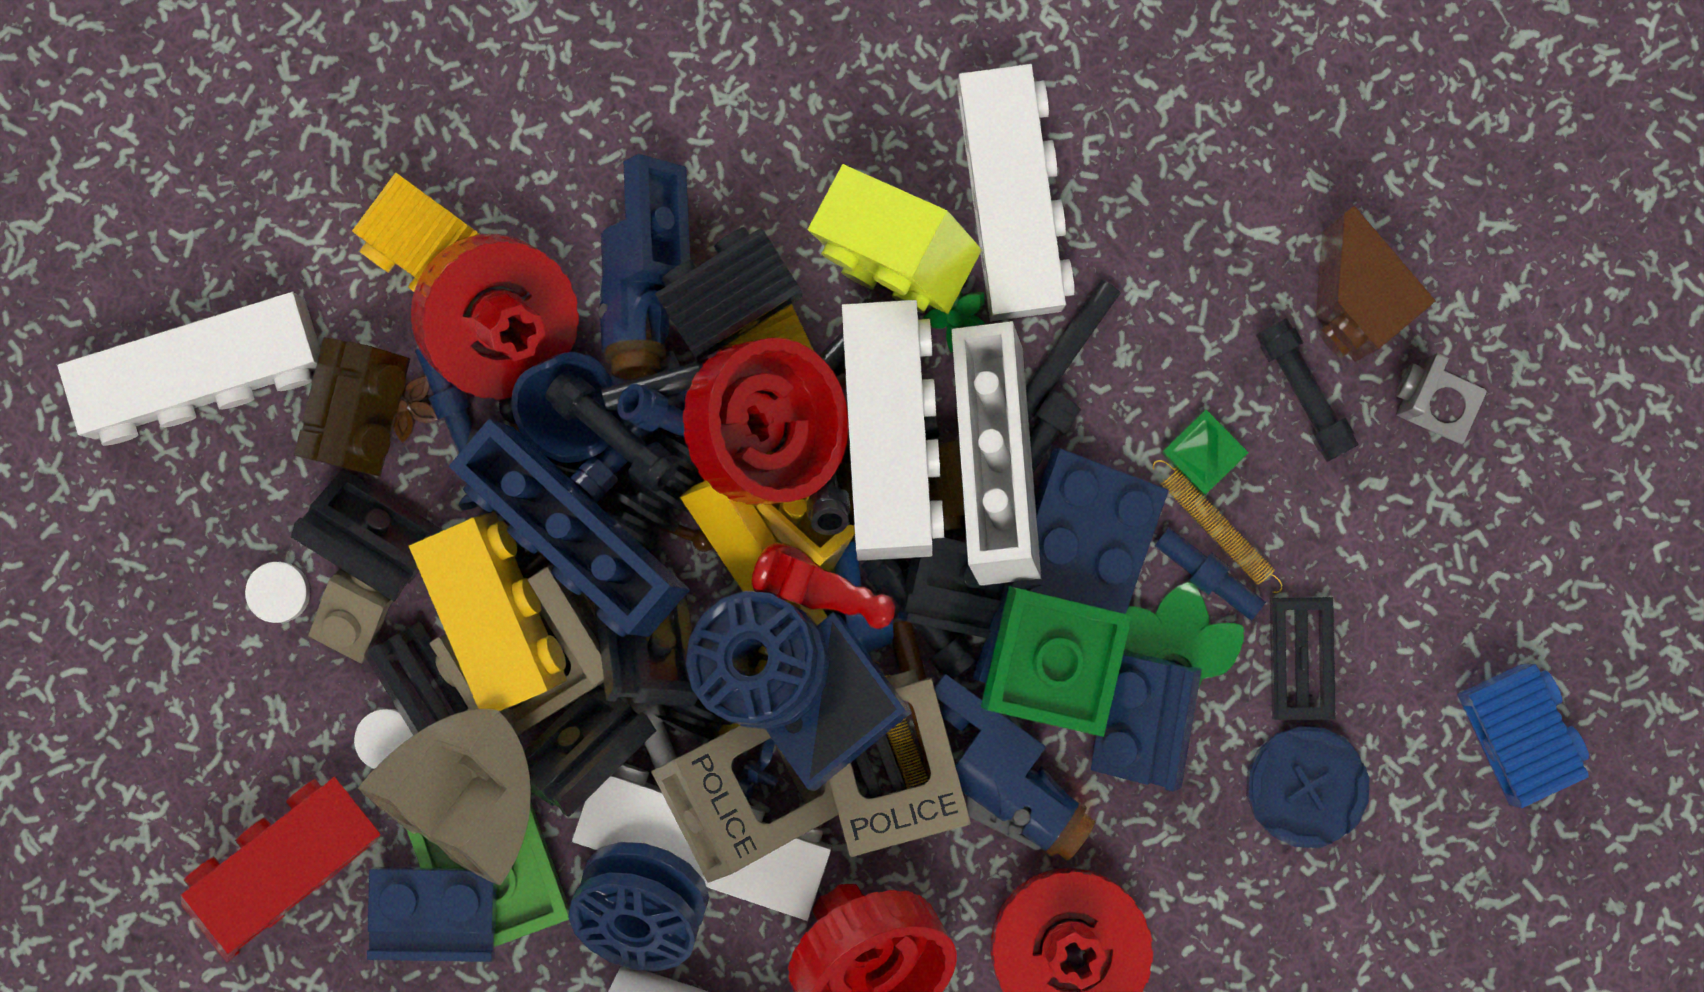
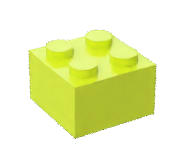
(894, 240)

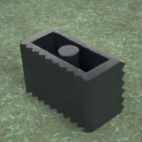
(728, 292)

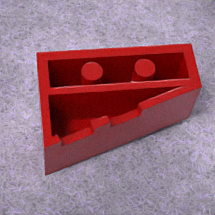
(277, 866)

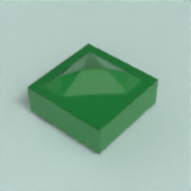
(1204, 452)

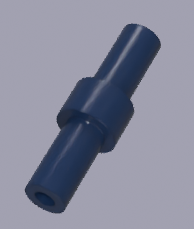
(448, 403)
(1210, 574)

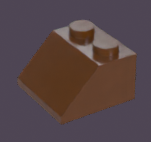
(1363, 289)

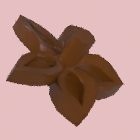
(413, 408)

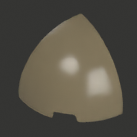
(461, 789)

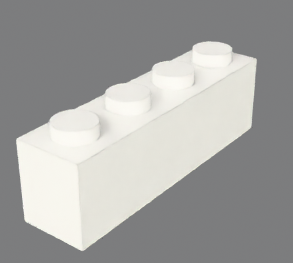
(1012, 192)
(190, 368)
(888, 430)
(995, 454)
(637, 812)

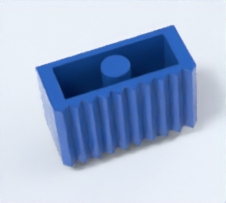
(1525, 734)

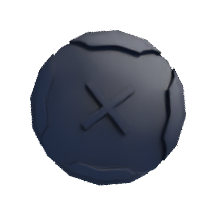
(1307, 787)

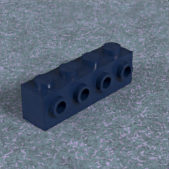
(568, 529)

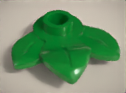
(1183, 633)

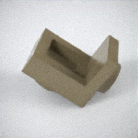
(349, 616)

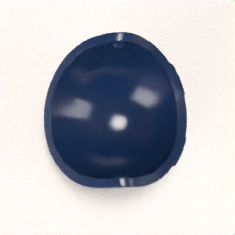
(546, 428)

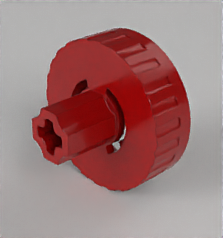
(538, 327)
(734, 425)
(855, 945)
(1115, 948)

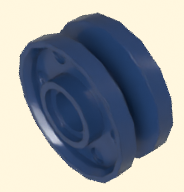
(721, 654)
(639, 906)

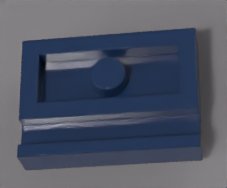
(1149, 722)
(430, 915)

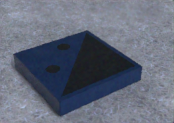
(849, 714)

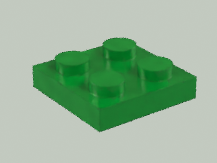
(1056, 661)

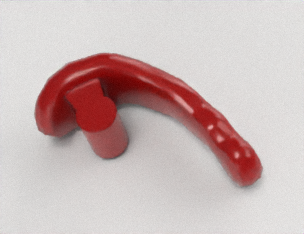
(797, 578)

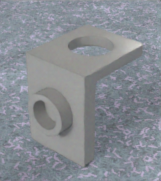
(1417, 390)

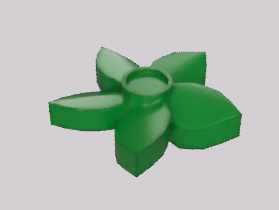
(960, 315)

